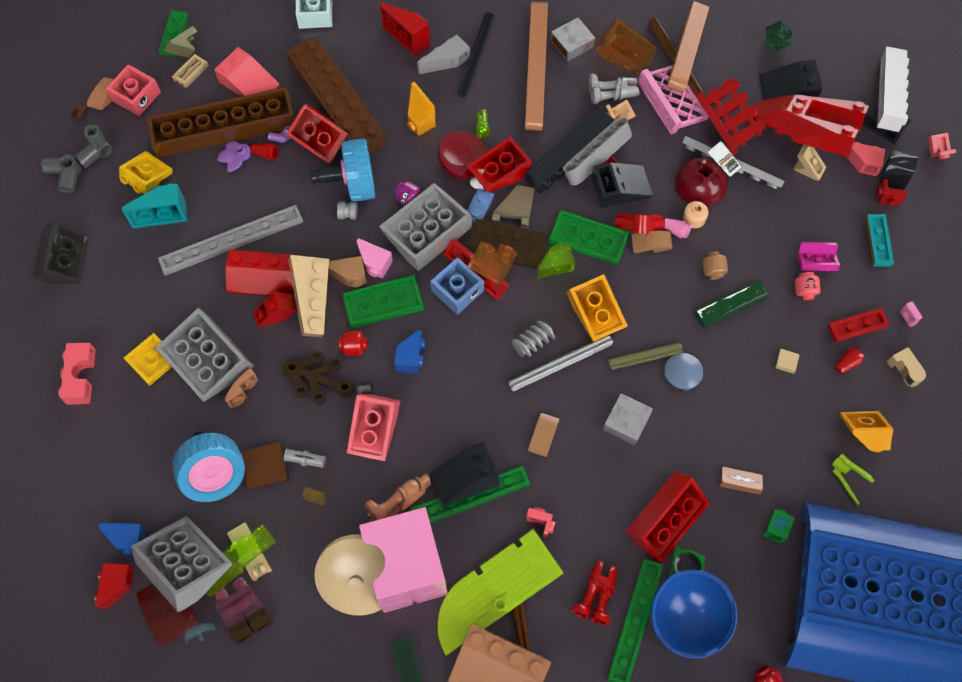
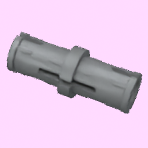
(304, 458)

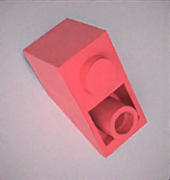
(867, 158)

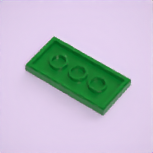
(589, 237)
(382, 301)

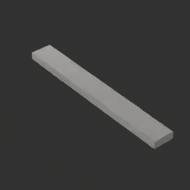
(230, 240)

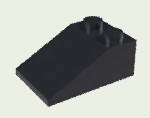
(792, 79)
(465, 475)

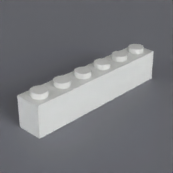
(892, 89)

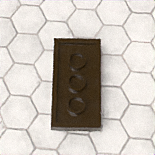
(526, 242)

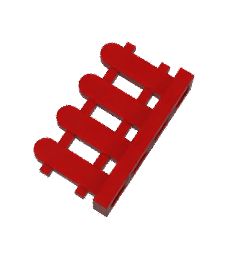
(737, 120)

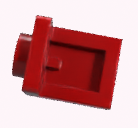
(890, 196)

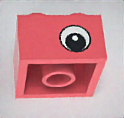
(133, 90)

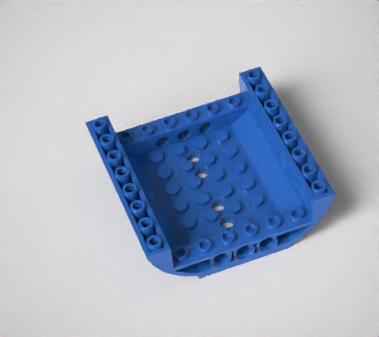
(884, 632)

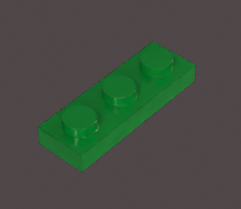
(175, 26)

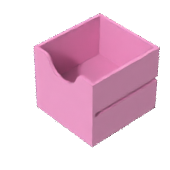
(411, 560)

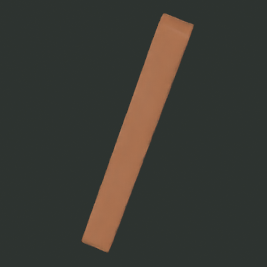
(536, 66)

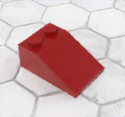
(406, 28)
(317, 133)
(500, 166)

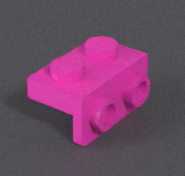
(818, 256)

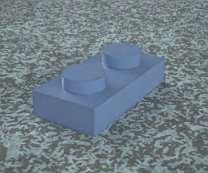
(480, 204)

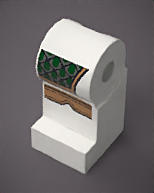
(725, 158)

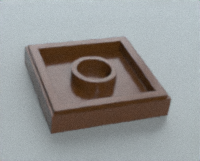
(264, 466)

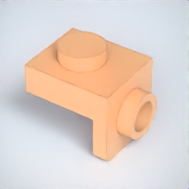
(622, 110)

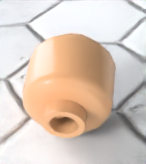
(696, 214)

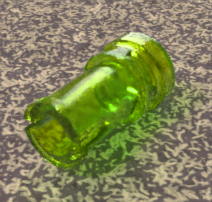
(482, 126)

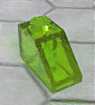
(556, 261)

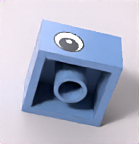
(457, 286)

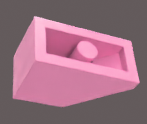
(374, 258)

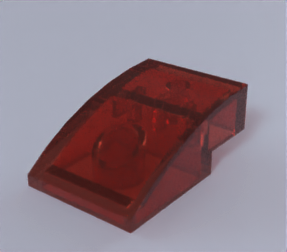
(163, 618)

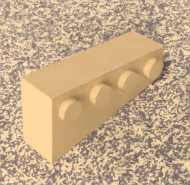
(310, 288)

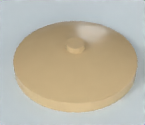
(347, 575)

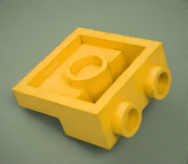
(144, 172)

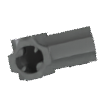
(96, 147)
(67, 168)

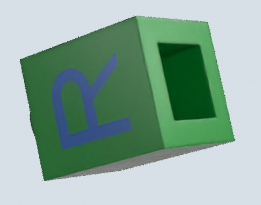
(778, 526)

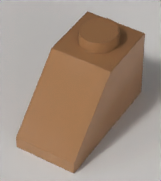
(348, 271)

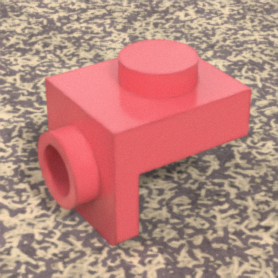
(940, 146)
(539, 516)

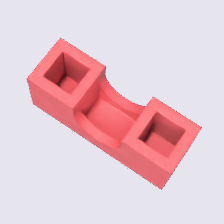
(76, 358)

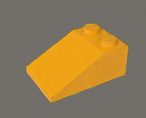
(596, 308)

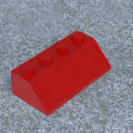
(258, 273)
(668, 516)

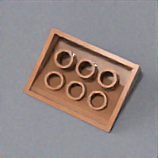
(495, 659)

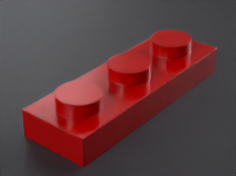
(858, 325)

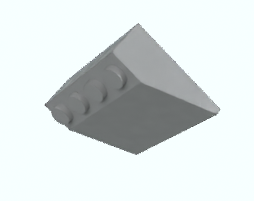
(426, 226)
(204, 355)
(180, 562)

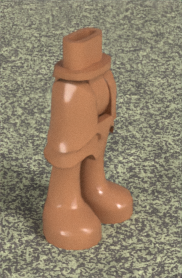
(400, 500)

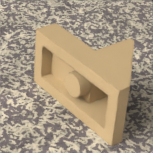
(810, 163)

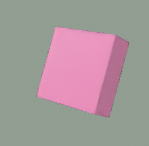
(911, 314)

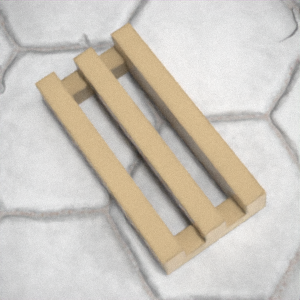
(192, 71)

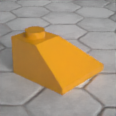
(420, 111)
(870, 429)

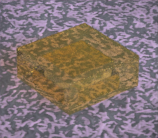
(314, 496)

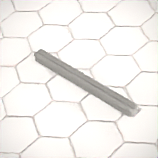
(560, 363)

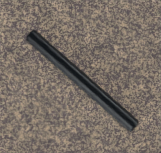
(475, 54)

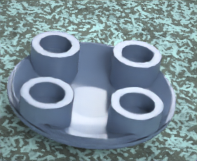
(683, 371)

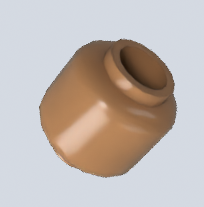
(715, 265)

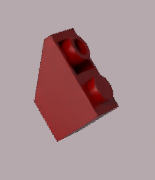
(275, 309)
(114, 583)

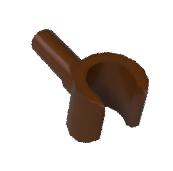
(78, 111)

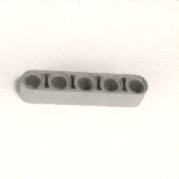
(597, 151)

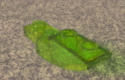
(241, 554)

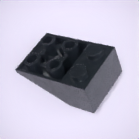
(620, 183)

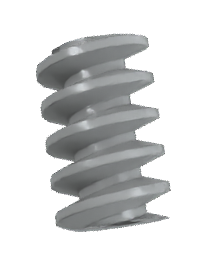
(532, 337)

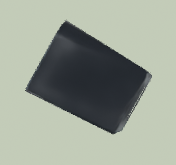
(899, 169)

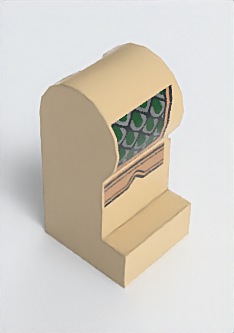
(908, 366)

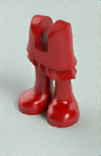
(605, 586)

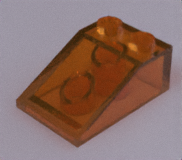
(625, 47)

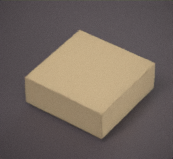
(787, 361)

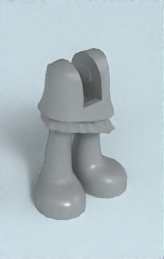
(623, 87)

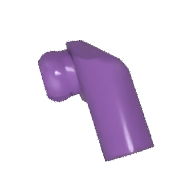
(281, 137)

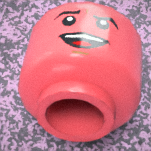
(807, 285)

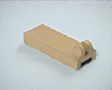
(259, 565)

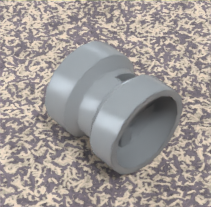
(347, 210)

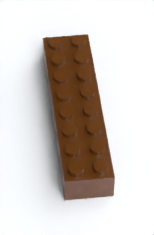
(334, 93)
(220, 122)

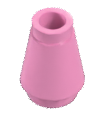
(677, 227)

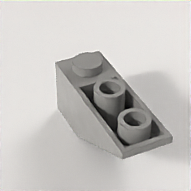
(446, 56)

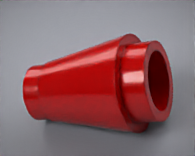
(265, 150)
(849, 360)

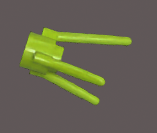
(844, 465)

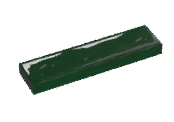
(731, 303)

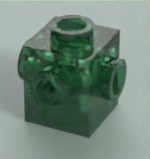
(778, 36)

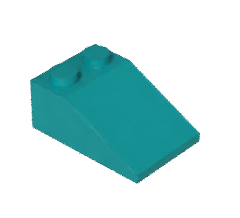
(157, 207)

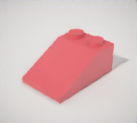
(244, 74)
(372, 426)

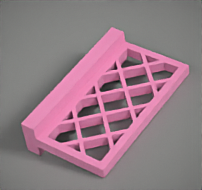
(661, 103)

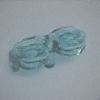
(198, 631)

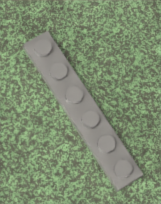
(756, 173)

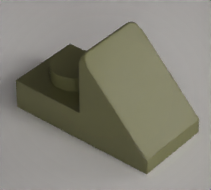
(181, 44)

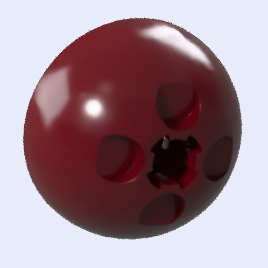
(701, 181)

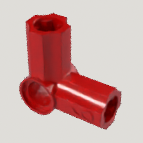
(639, 222)

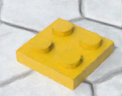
(148, 360)

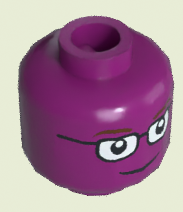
(406, 192)

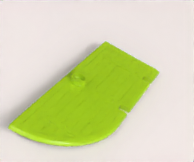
(503, 585)

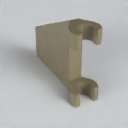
(516, 206)

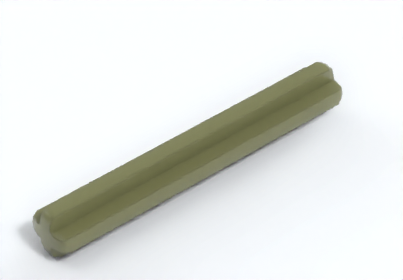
(644, 356)

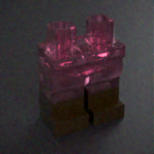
(237, 605)

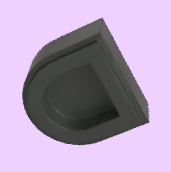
(362, 388)

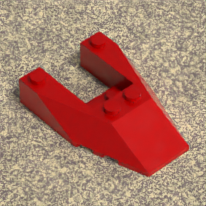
(815, 120)

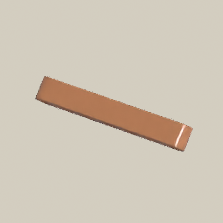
(688, 47)

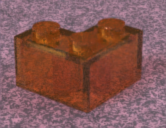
(491, 262)

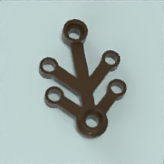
(315, 377)

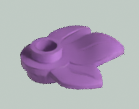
(234, 155)

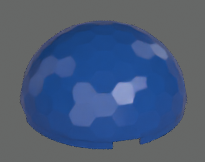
(693, 613)

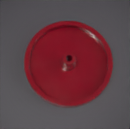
(458, 151)

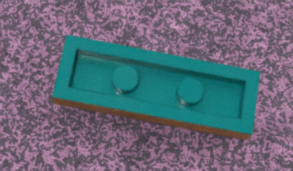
(879, 240)

